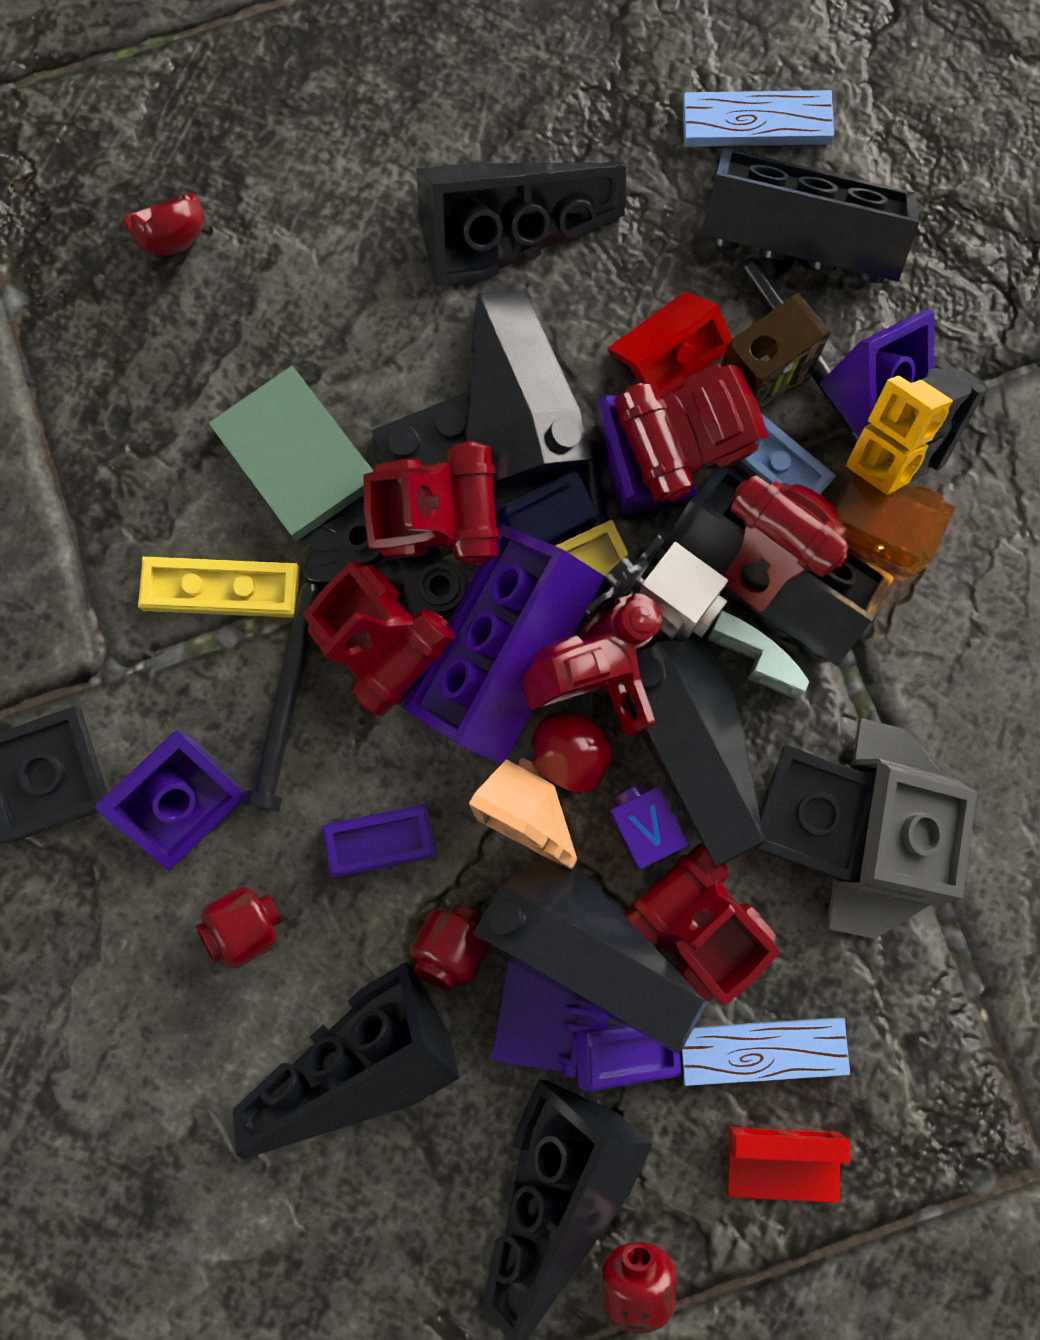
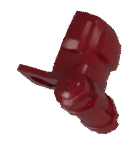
(691, 428)
(434, 505)
(789, 530)
(373, 635)
(599, 659)
(712, 936)

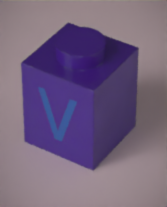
(646, 826)

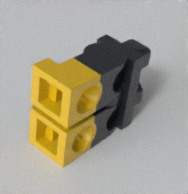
(915, 426)

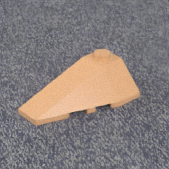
(525, 809)

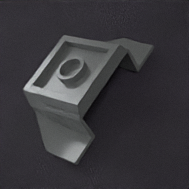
(913, 838)

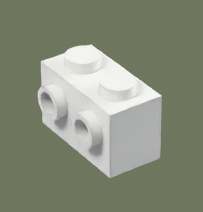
(685, 594)

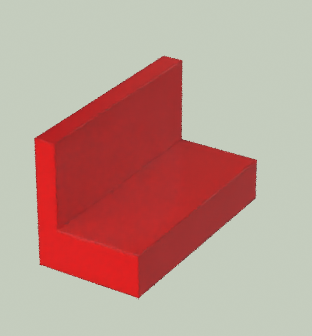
(674, 342)
(785, 1164)

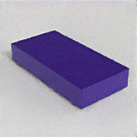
(378, 841)
(621, 1057)

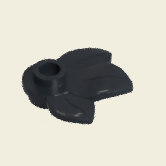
(336, 544)
(625, 578)
(414, 579)

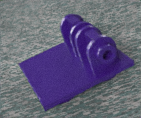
(541, 1024)

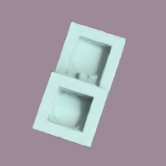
(771, 664)

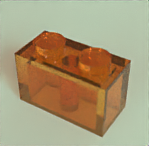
(896, 526)

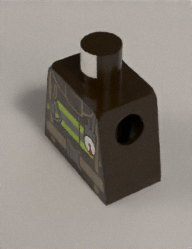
(779, 350)

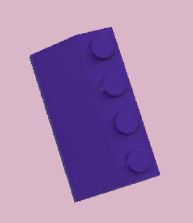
(501, 622)

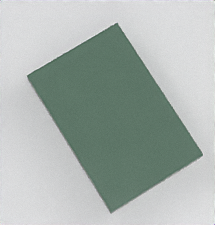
(293, 452)

